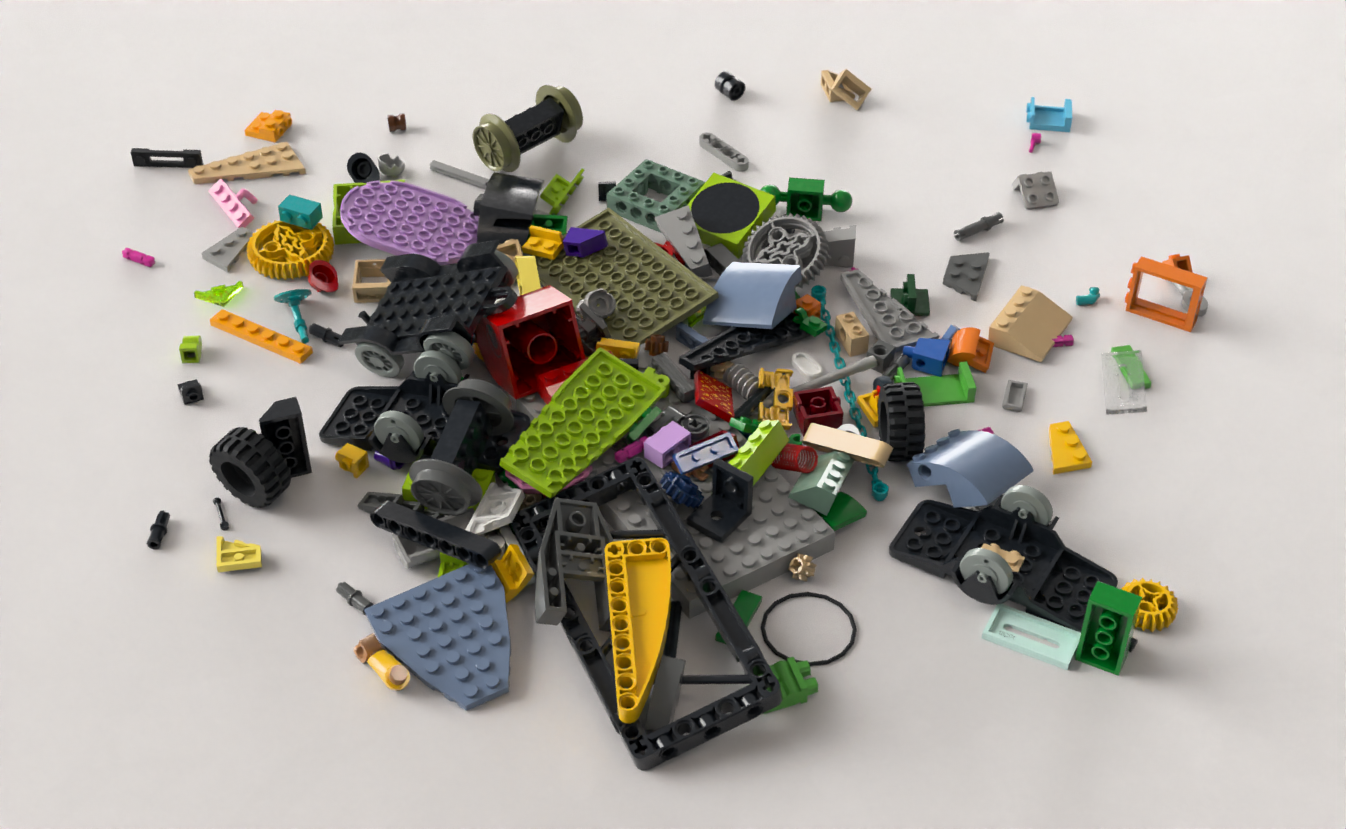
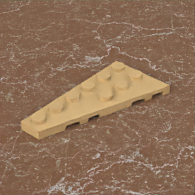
(250, 165)

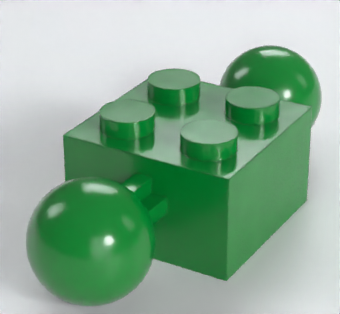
(807, 198)

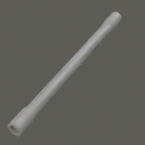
(859, 366)

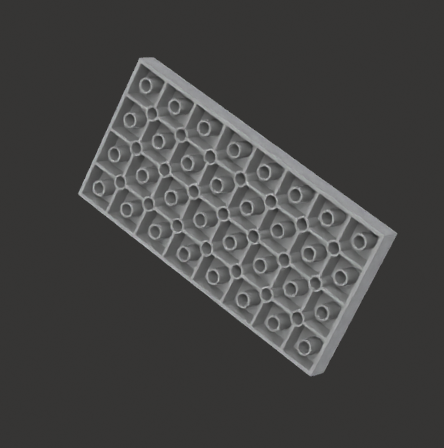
(750, 554)

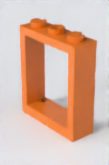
(1159, 312)

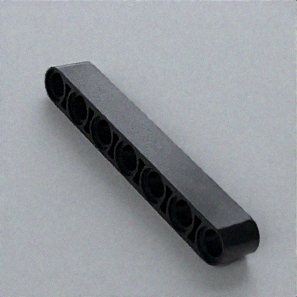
(436, 534)

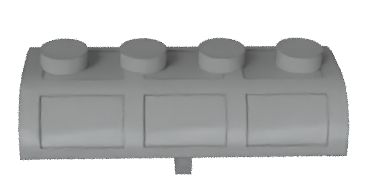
(415, 553)

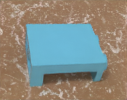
(1049, 117)

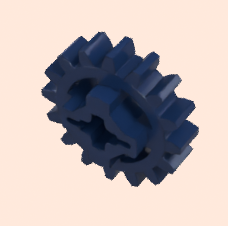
(681, 489)

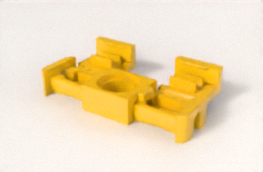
(782, 387)

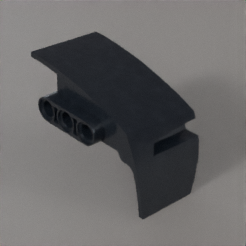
(506, 208)

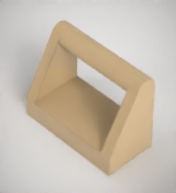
(827, 81)
(854, 84)

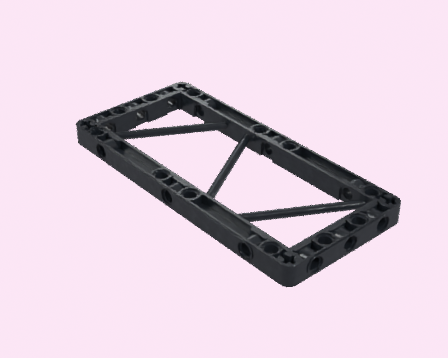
(703, 723)

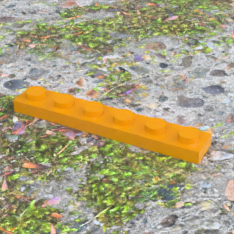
(261, 336)

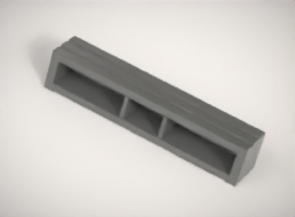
(677, 381)

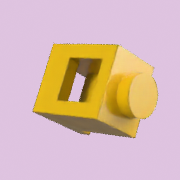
(352, 459)

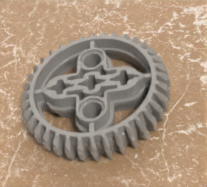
(788, 249)

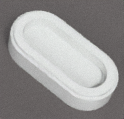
(806, 366)

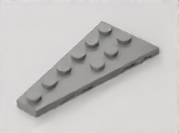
(885, 316)

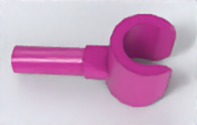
(1035, 138)

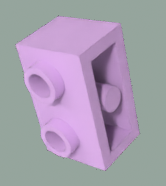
(665, 443)

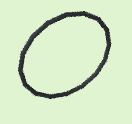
(815, 663)

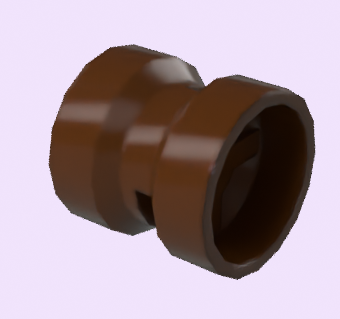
(397, 122)

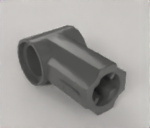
(668, 415)

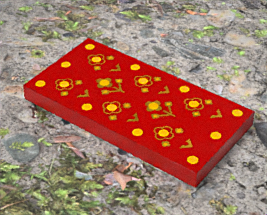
(713, 396)

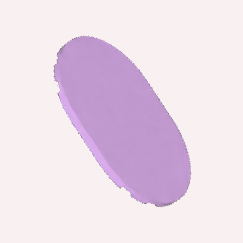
(409, 220)

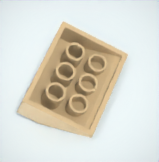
(1028, 324)

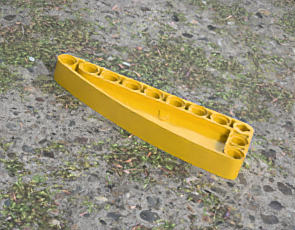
(642, 609)

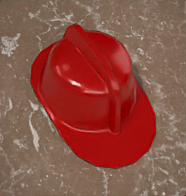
(322, 276)

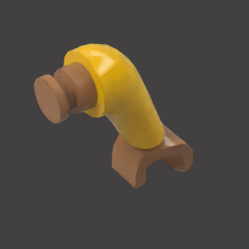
(386, 666)

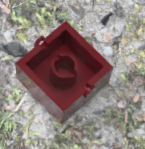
(817, 407)

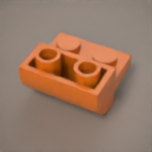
(970, 348)

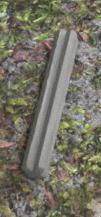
(459, 174)

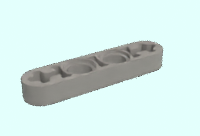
(721, 150)

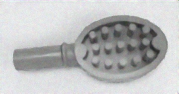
(1187, 297)

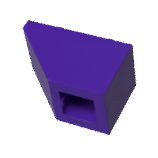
(583, 242)

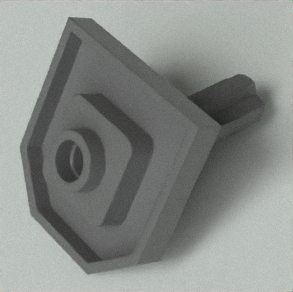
(592, 326)

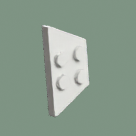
(496, 509)

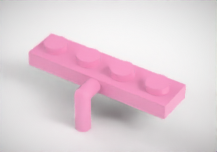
(231, 203)

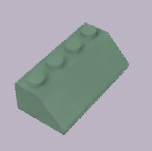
(823, 484)

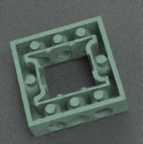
(628, 198)

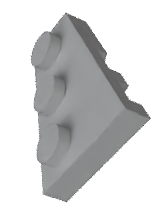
(228, 249)

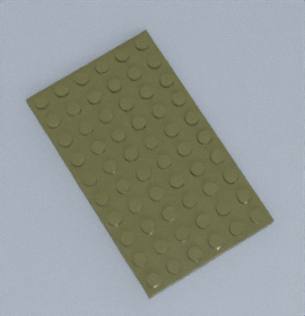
(647, 282)

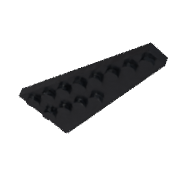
(741, 342)

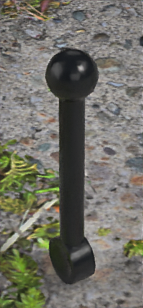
(223, 525)

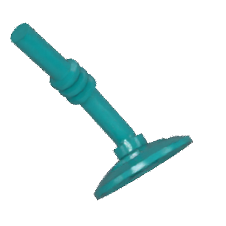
(292, 298)

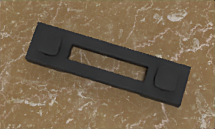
(143, 156)

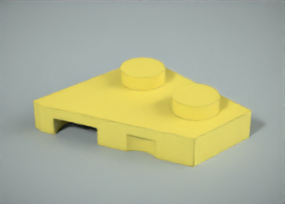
(237, 555)

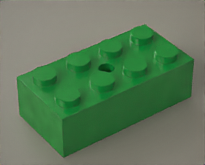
(1108, 628)

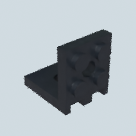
(729, 500)

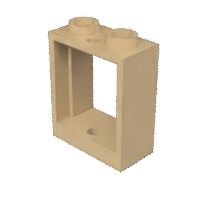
(368, 291)

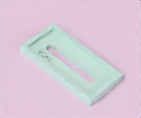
(1062, 636)

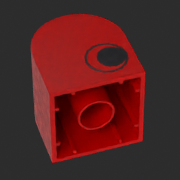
(530, 340)

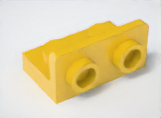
(543, 242)
(620, 348)

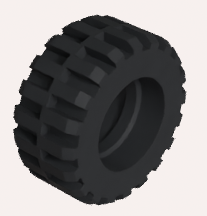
(901, 419)
(250, 467)

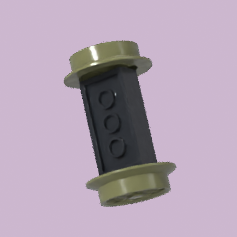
(502, 142)

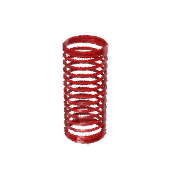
(792, 464)

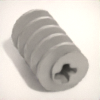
(741, 380)

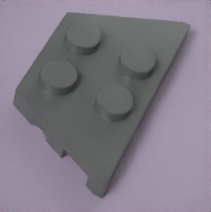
(966, 273)

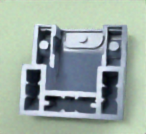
(971, 465)

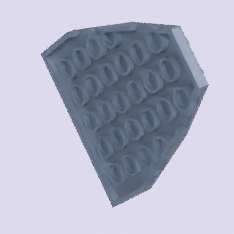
(451, 634)

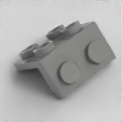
(1037, 189)

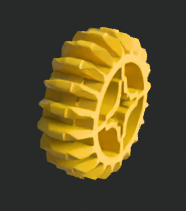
(1153, 598)

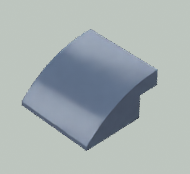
(754, 295)

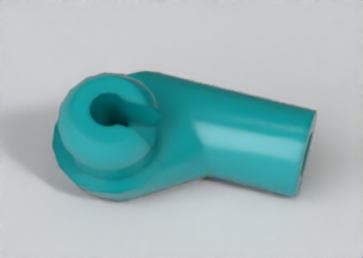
(1091, 298)

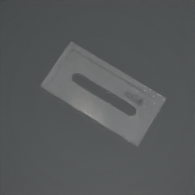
(1137, 397)

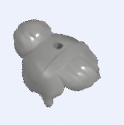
(599, 296)

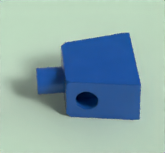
(929, 355)

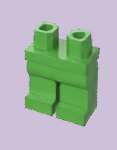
(792, 683)

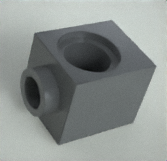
(883, 353)

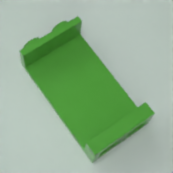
(945, 389)

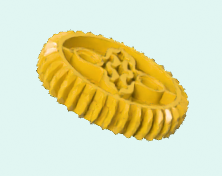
(289, 250)

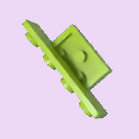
(558, 190)

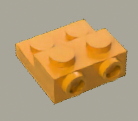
(269, 126)

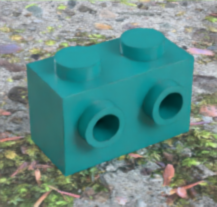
(300, 212)

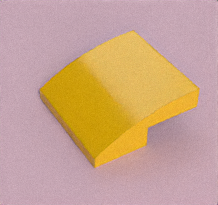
(513, 571)

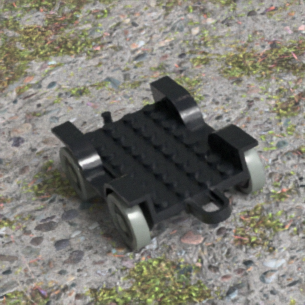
(433, 307)

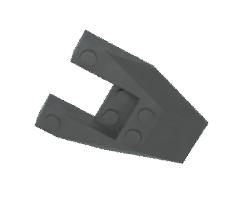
(572, 550)

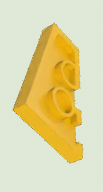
(1066, 448)

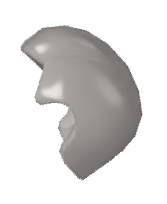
(390, 166)

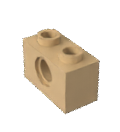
(851, 334)

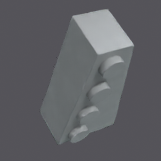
(683, 235)
(841, 247)

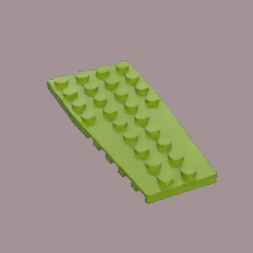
(581, 422)

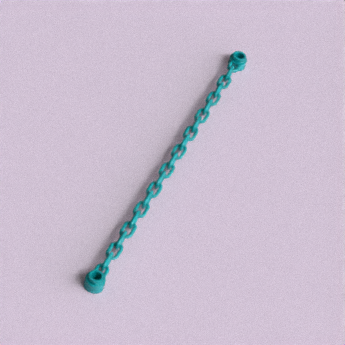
(879, 489)

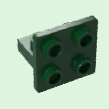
(911, 298)

